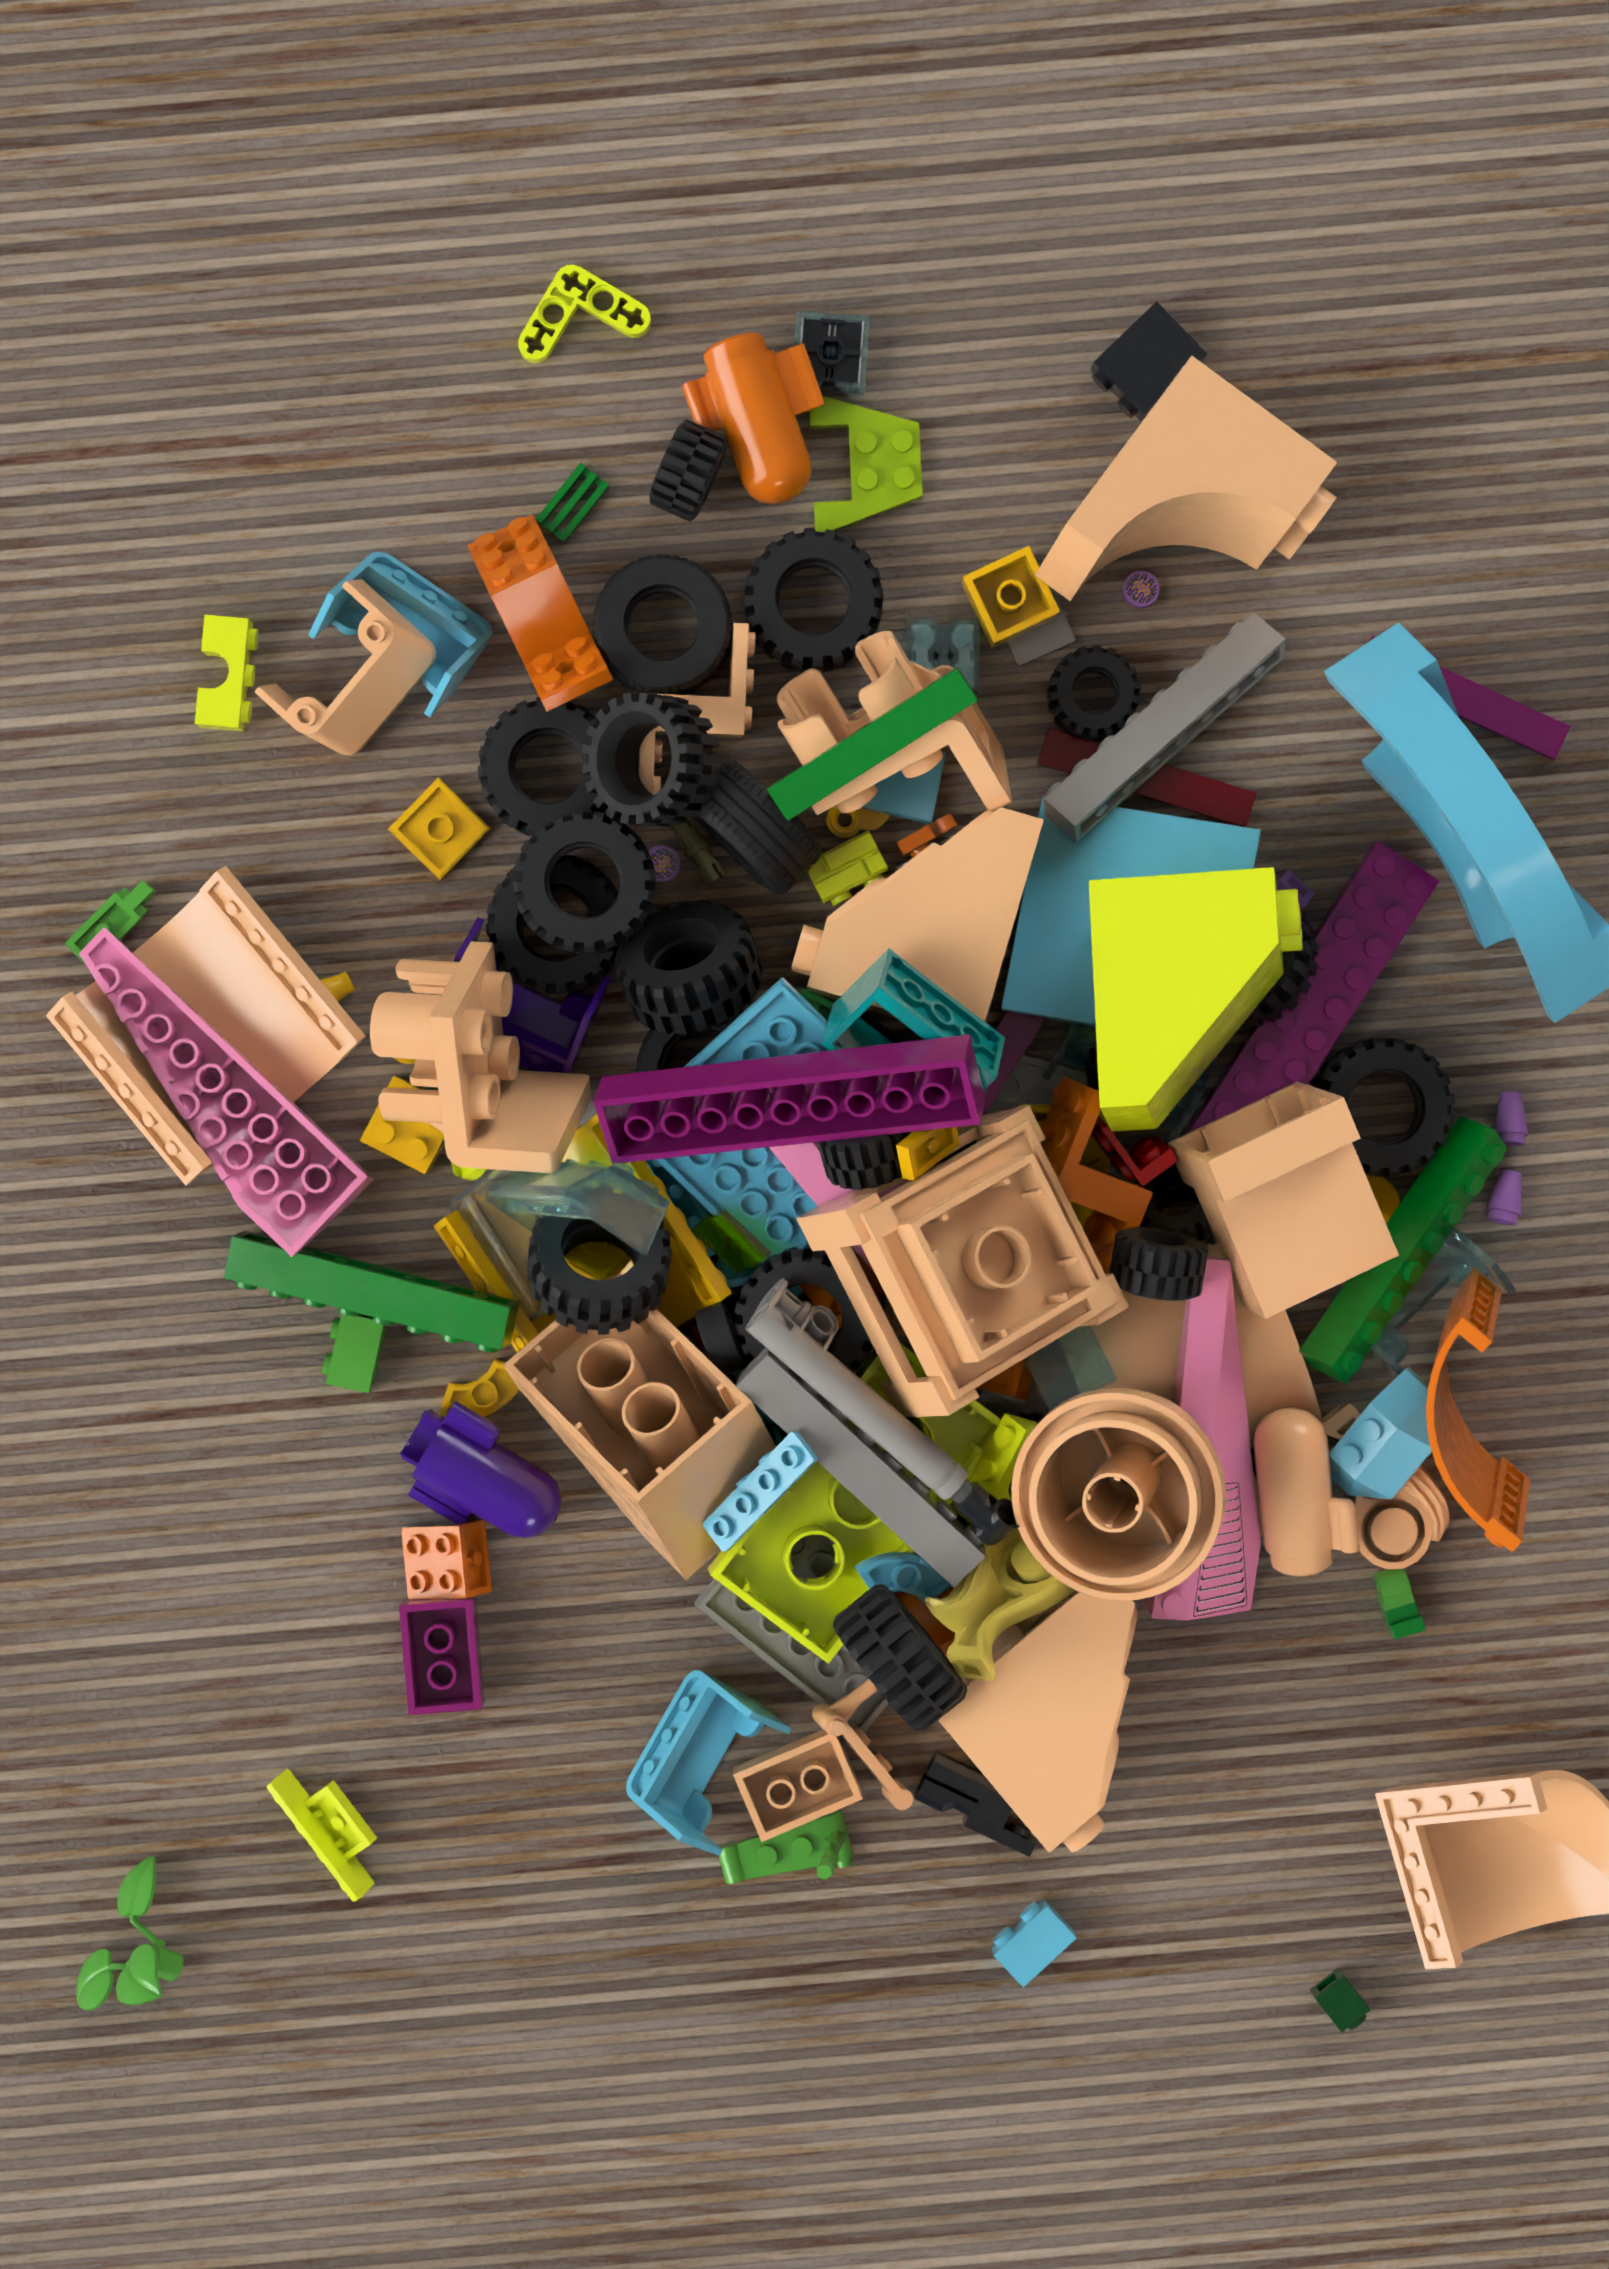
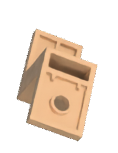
(726, 714)

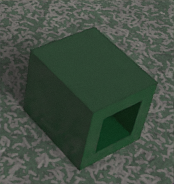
(1340, 2001)

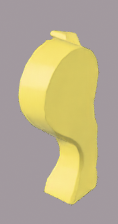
(989, 1599)

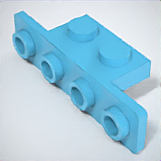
(759, 1490)

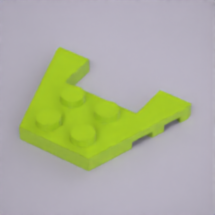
(882, 463)

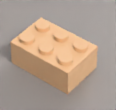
(797, 1784)

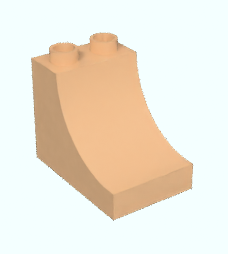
(1197, 474)

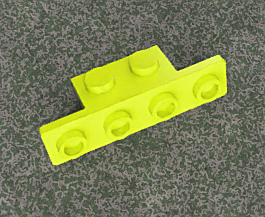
(329, 1827)

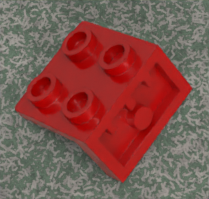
(1147, 1158)

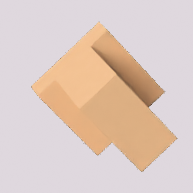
(1286, 1196)

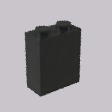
(1145, 361)

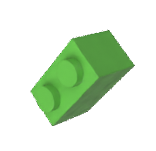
(355, 1353)

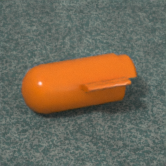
(756, 403)

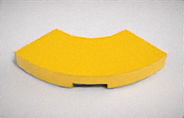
(482, 1395)

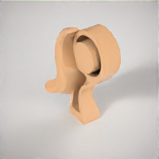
(1396, 1529)

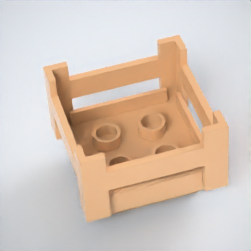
(972, 1261)

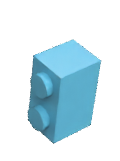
(1032, 1941)

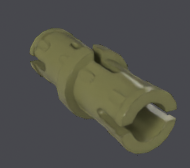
(698, 851)

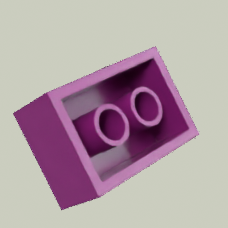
(441, 1655)

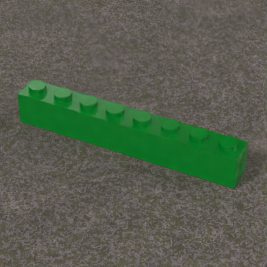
(1418, 1231)
(374, 1291)

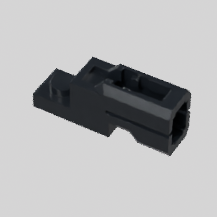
(966, 1789)

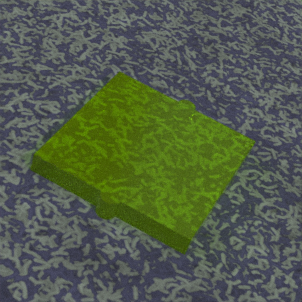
(731, 1241)

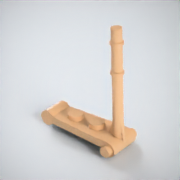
(834, 1721)

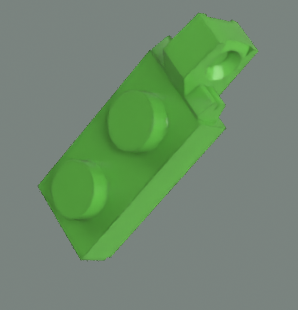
(118, 915)

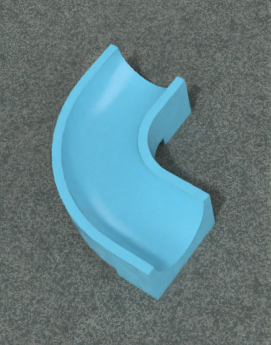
(1473, 820)

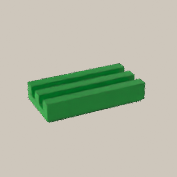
(591, 478)

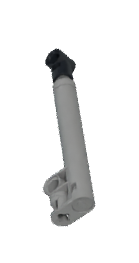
(800, 1339)

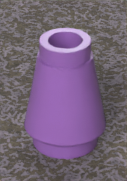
(1511, 1119)
(1506, 1199)

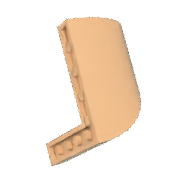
(1496, 1856)

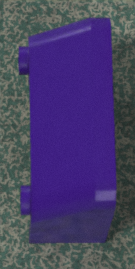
(546, 1031)

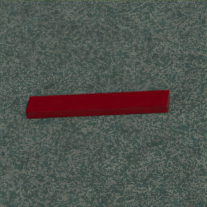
(1166, 786)

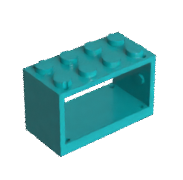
(916, 1004)

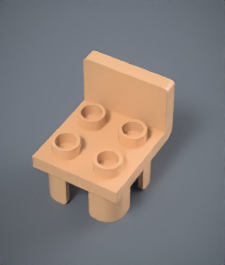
(819, 721)
(482, 1101)

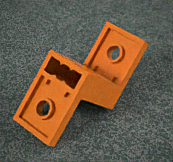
(539, 612)
(1114, 1199)

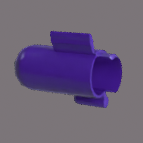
(467, 1472)

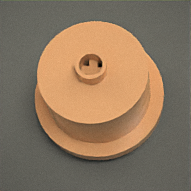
(1118, 1494)

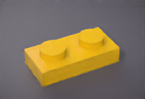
(924, 1149)

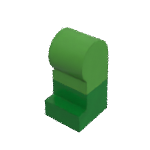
(1397, 1603)

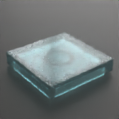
(1070, 1366)

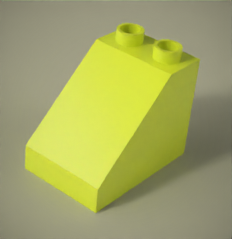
(1178, 977)

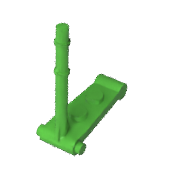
(811, 1845)

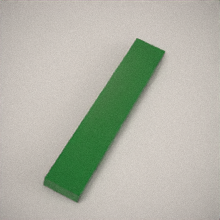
(872, 743)

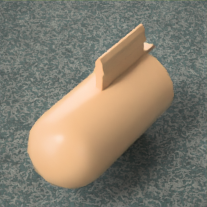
(1296, 1495)

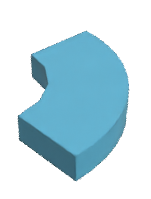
(903, 1573)

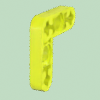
(569, 302)

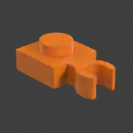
(921, 838)

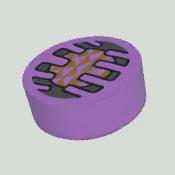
(1140, 589)
(665, 862)

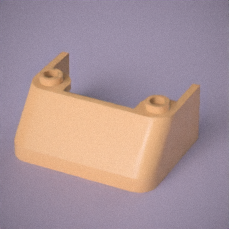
(396, 666)

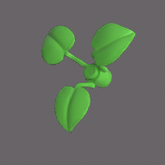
(148, 1963)

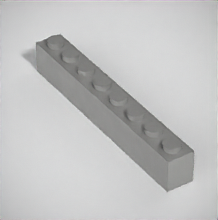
(1164, 727)
(864, 1468)

